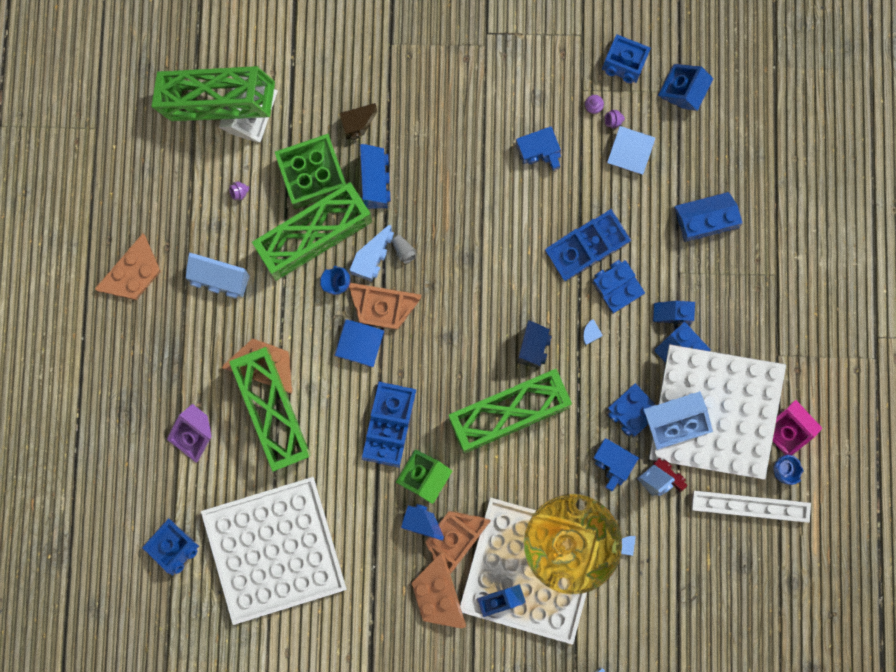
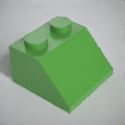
(424, 476)

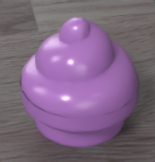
(594, 104)
(614, 119)
(238, 190)

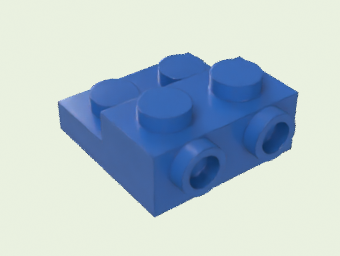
(626, 59)
(618, 286)
(630, 410)
(171, 547)

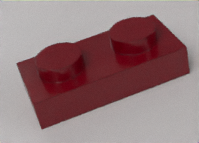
(679, 482)

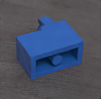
(540, 145)
(617, 460)

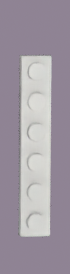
(751, 506)

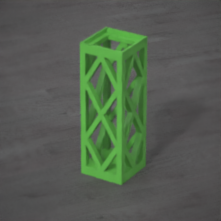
(169, 90)
(299, 222)
(487, 405)
(263, 433)

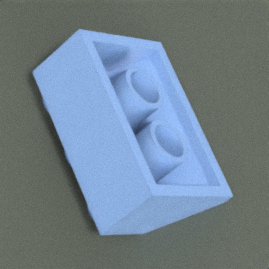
(216, 276)
(678, 420)

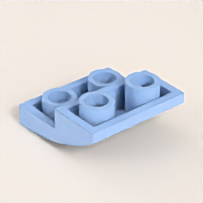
(631, 150)

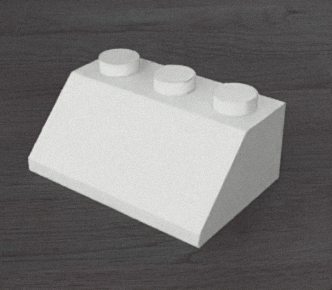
(247, 127)

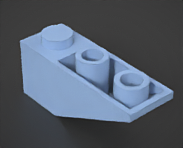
(368, 258)
(656, 481)

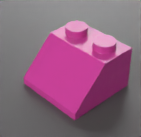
(794, 428)

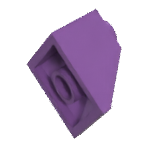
(191, 432)

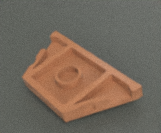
(132, 272)
(382, 306)
(280, 358)
(459, 535)
(437, 595)

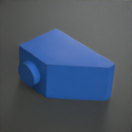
(674, 312)
(421, 521)
(501, 600)

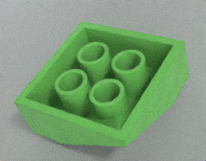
(310, 170)

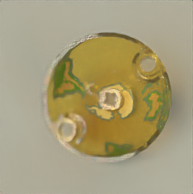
(592, 539)

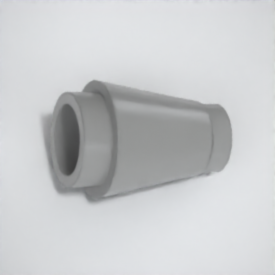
(404, 250)

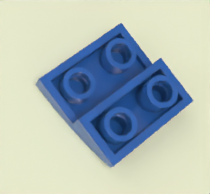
(359, 343)

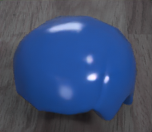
(335, 280)
(788, 470)

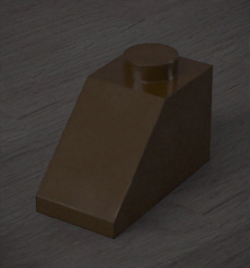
(357, 120)

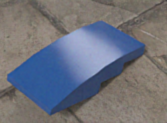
(588, 245)
(389, 424)

